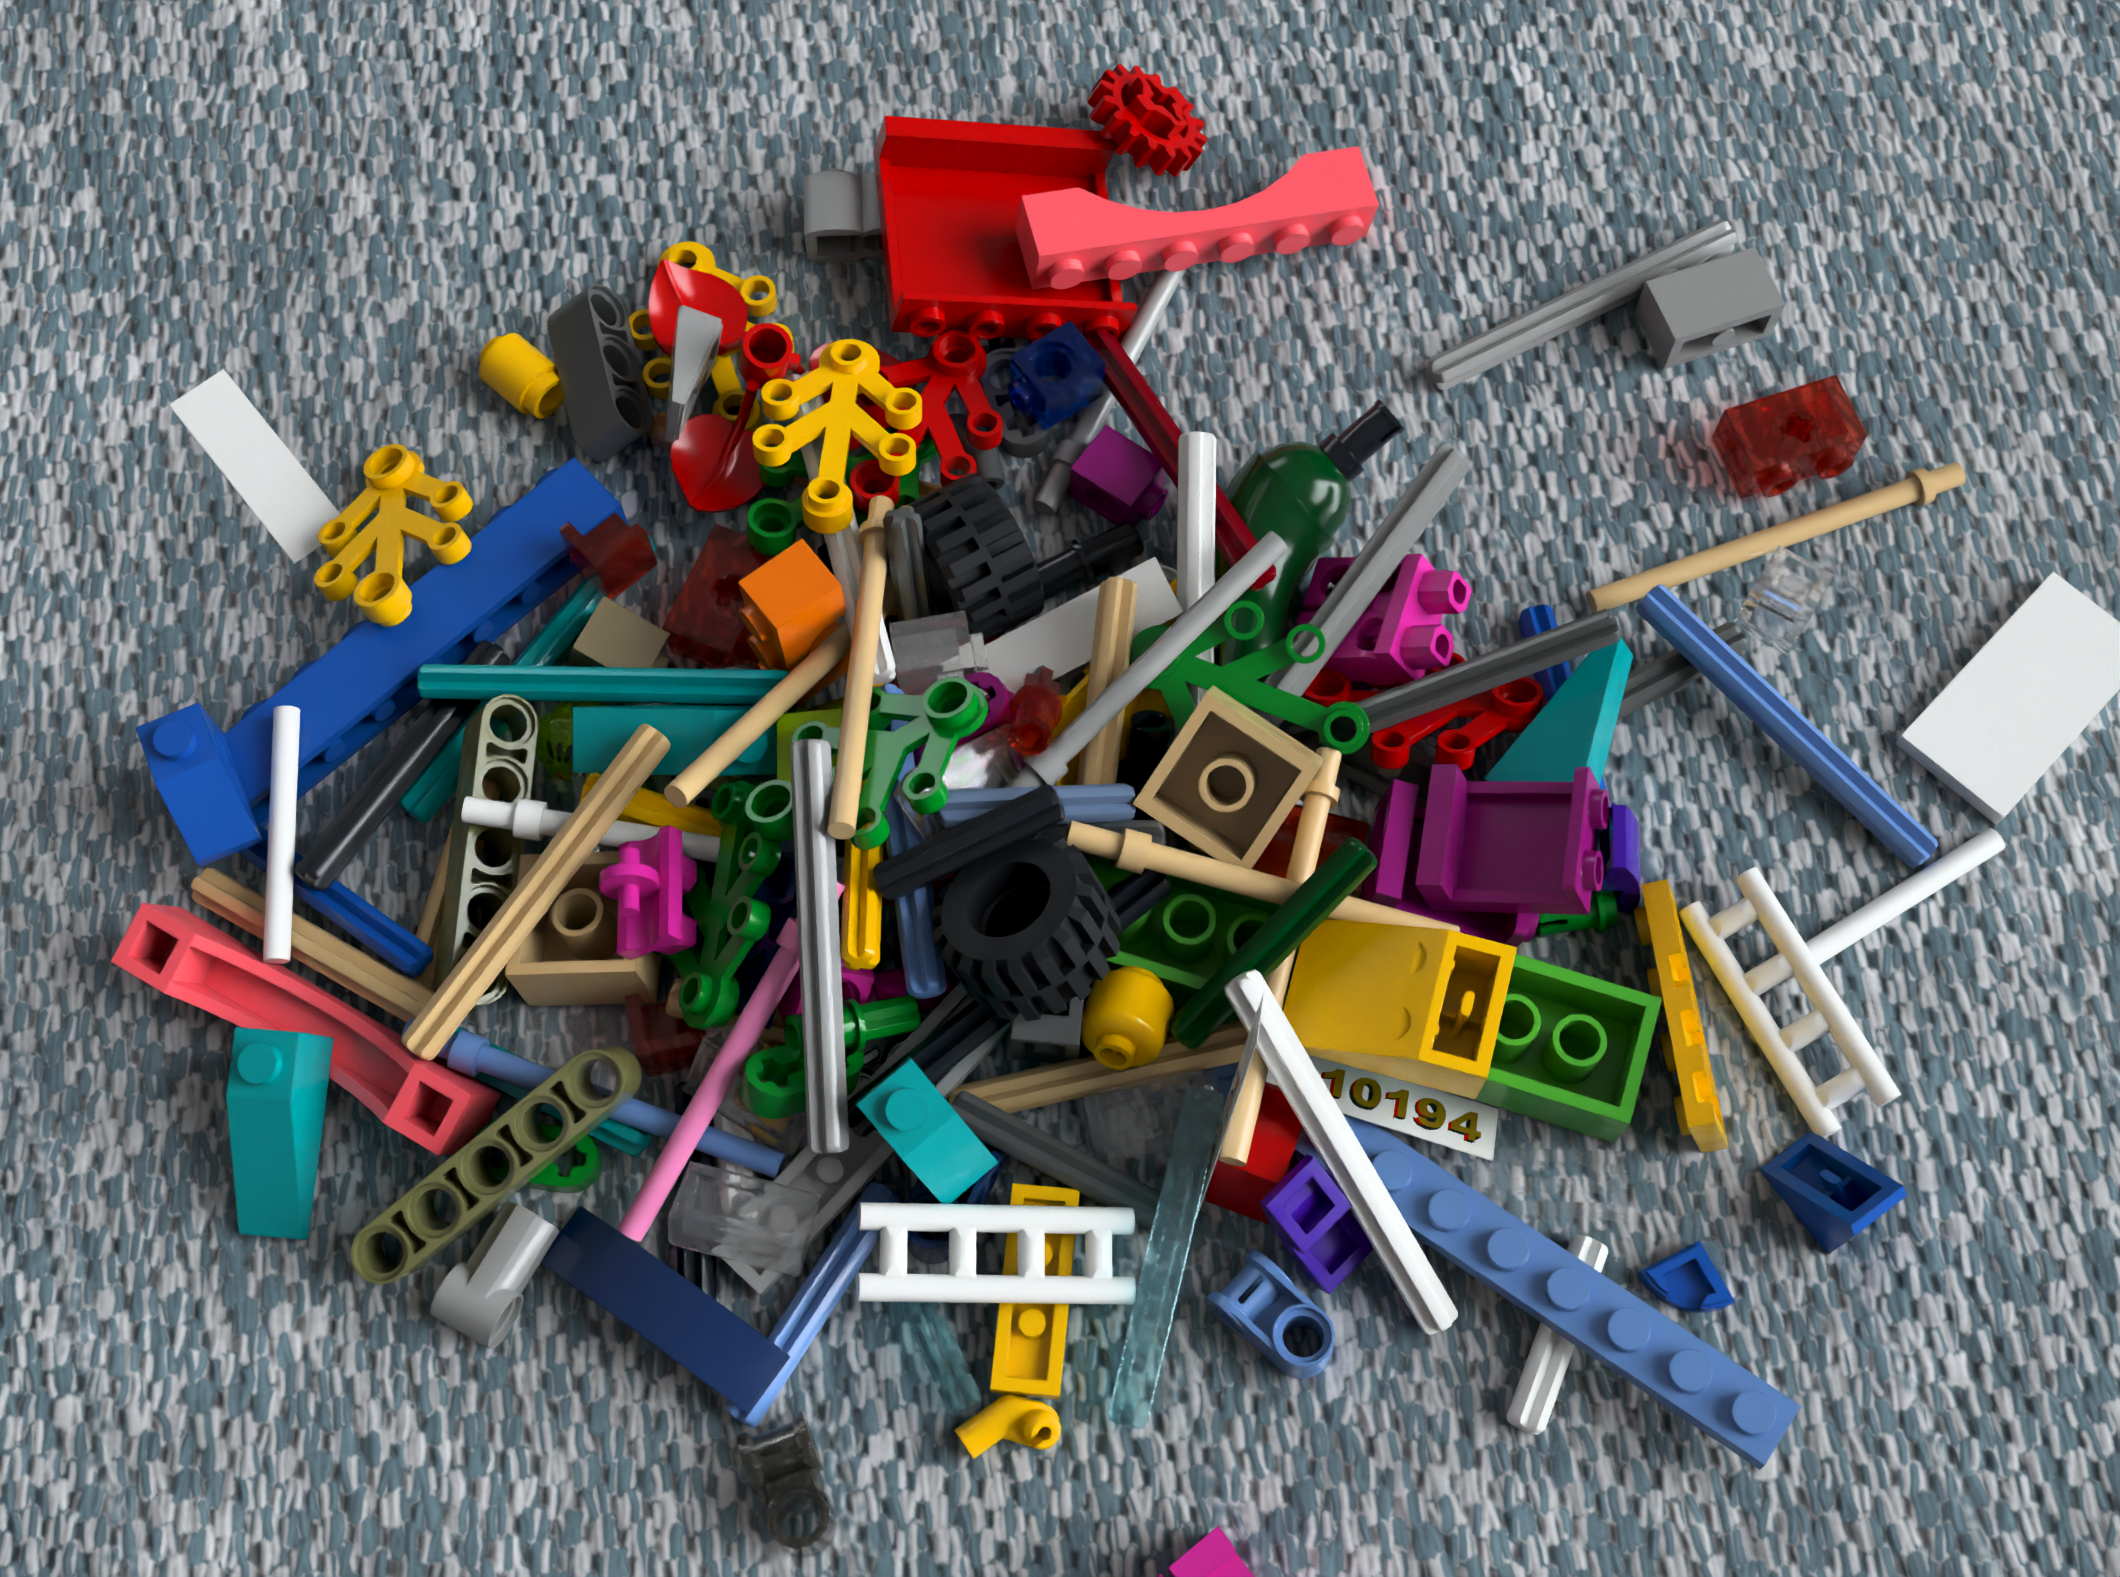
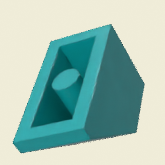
(926, 1132)

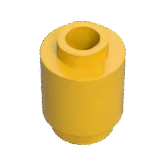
(521, 375)

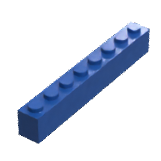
(375, 668)

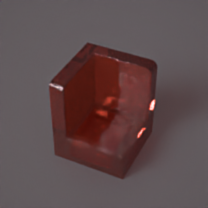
(610, 554)
(661, 1040)

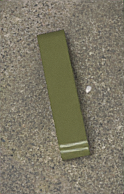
(466, 876)
(468, 1178)

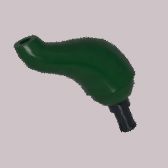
(1304, 499)

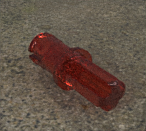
(1035, 712)

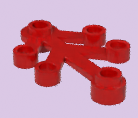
(951, 363)
(1498, 709)

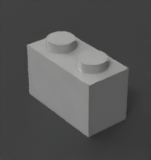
(1708, 307)

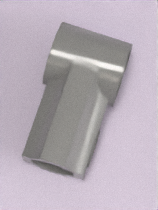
(486, 1292)

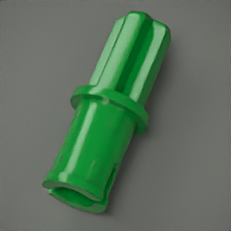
(862, 1023)

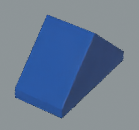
(1830, 1189)

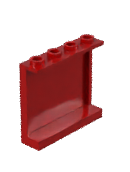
(951, 219)

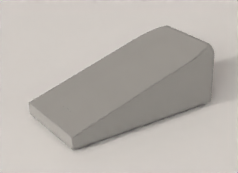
(692, 360)

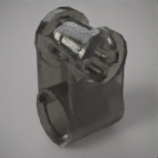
(788, 1472)

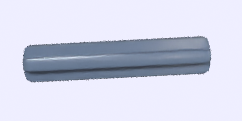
(1080, 803)

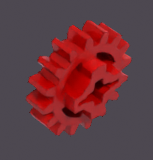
(1147, 120)

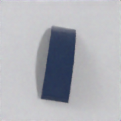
(665, 1309)

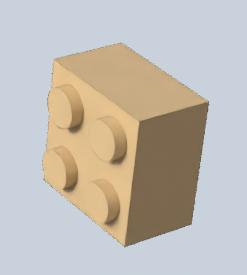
(1228, 780)
(574, 947)

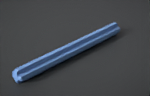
(1787, 726)

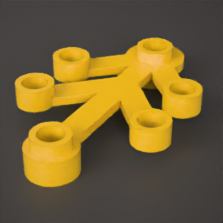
(848, 370)
(723, 372)
(390, 477)

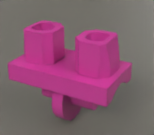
(649, 895)

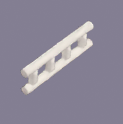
(1777, 1043)
(963, 1283)

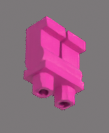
(1401, 625)

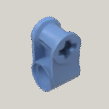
(1271, 1313)

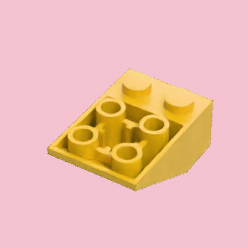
(1401, 1001)

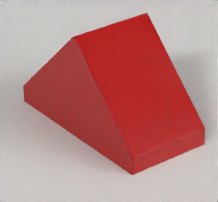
(1267, 1163)

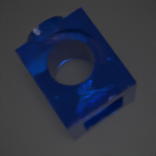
(1058, 354)

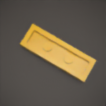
(1033, 1335)

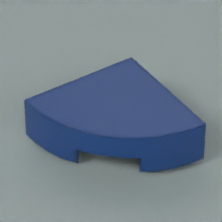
(1687, 1281)

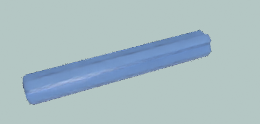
(818, 1297)

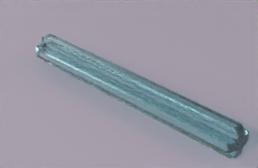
(1165, 1257)

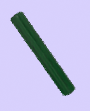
(1275, 939)

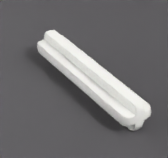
(1549, 1357)

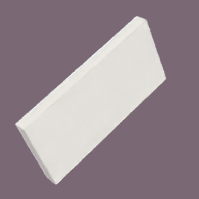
(2020, 699)

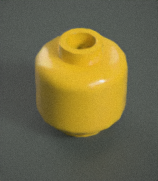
(1126, 1017)

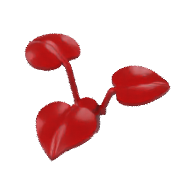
(713, 456)

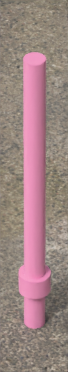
(716, 1083)

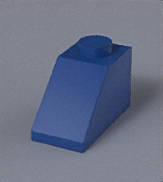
(199, 783)

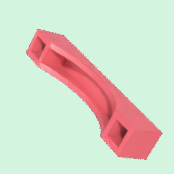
(1083, 237)
(230, 980)

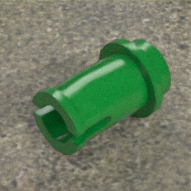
(1602, 914)

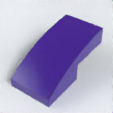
(1621, 857)
(1316, 1225)

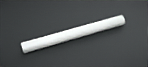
(281, 835)
(1905, 895)

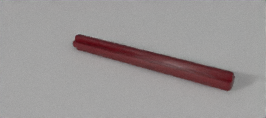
(1162, 438)

